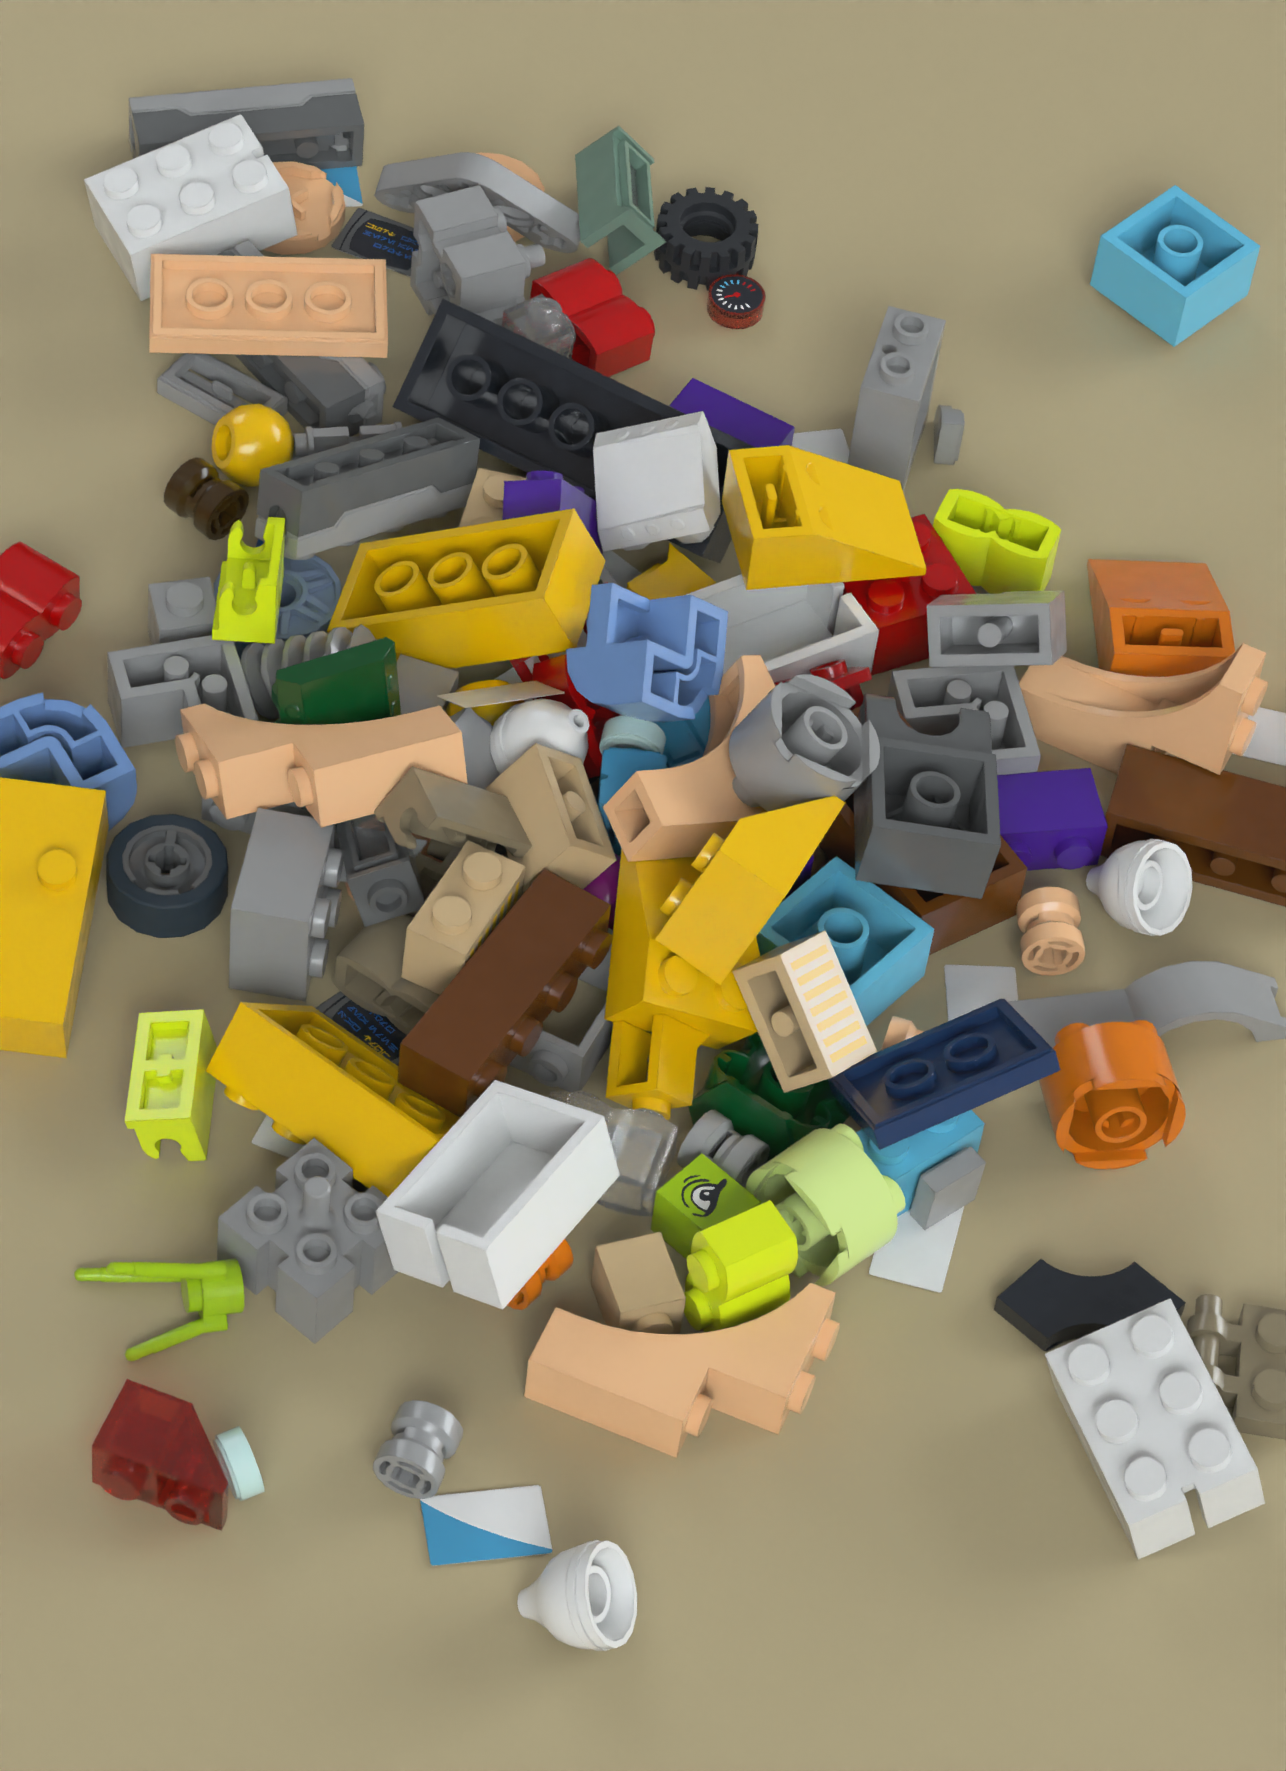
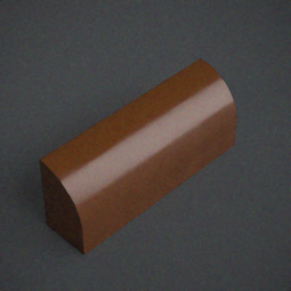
(1222, 822)

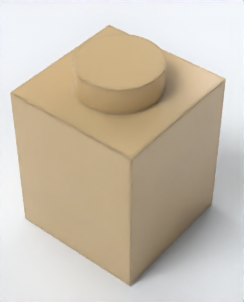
(638, 1285)

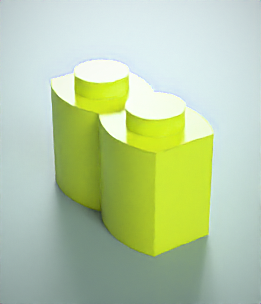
(997, 545)
(739, 1269)

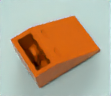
(1157, 617)

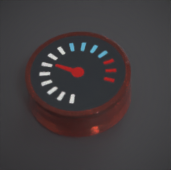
(736, 301)

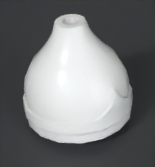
(542, 723)
(1144, 886)
(585, 1597)

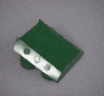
(340, 687)
(750, 1095)

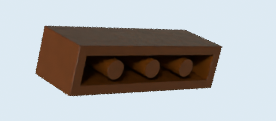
(505, 993)

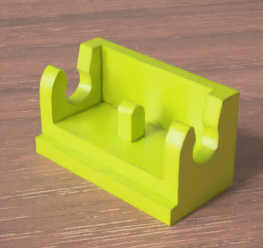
(251, 586)
(169, 1082)

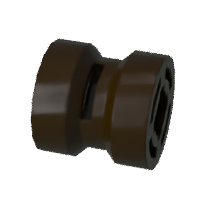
(200, 494)

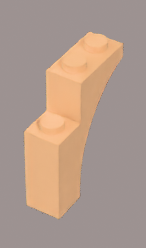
(1185, 715)
(327, 768)
(680, 807)
(668, 1383)

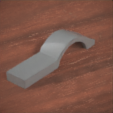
(1168, 1000)

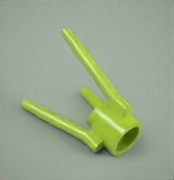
(206, 1287)

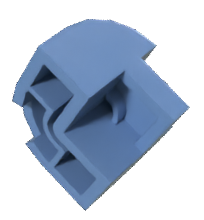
(649, 655)
(66, 747)

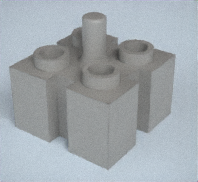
(469, 255)
(308, 1240)

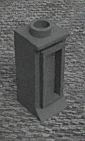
(379, 870)

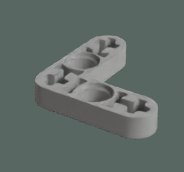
(523, 204)

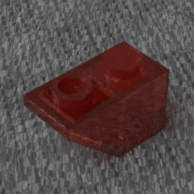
(160, 1455)

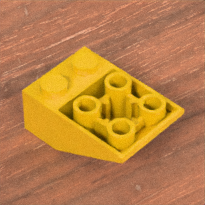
(815, 520)

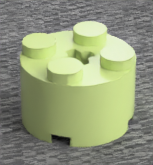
(830, 1201)

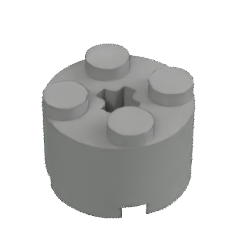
(801, 746)

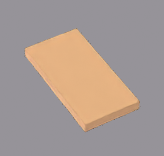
(268, 306)

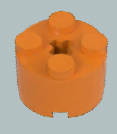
(1112, 1093)

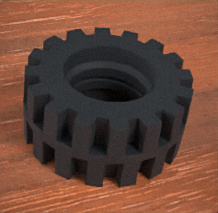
(706, 216)

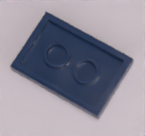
(943, 1073)

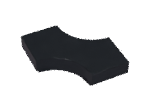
(1064, 1306)

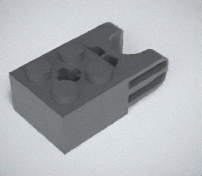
(928, 806)

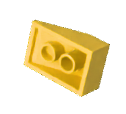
(742, 884)
(654, 980)

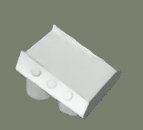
(656, 483)

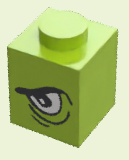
(696, 1200)

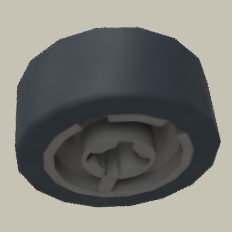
(167, 903)

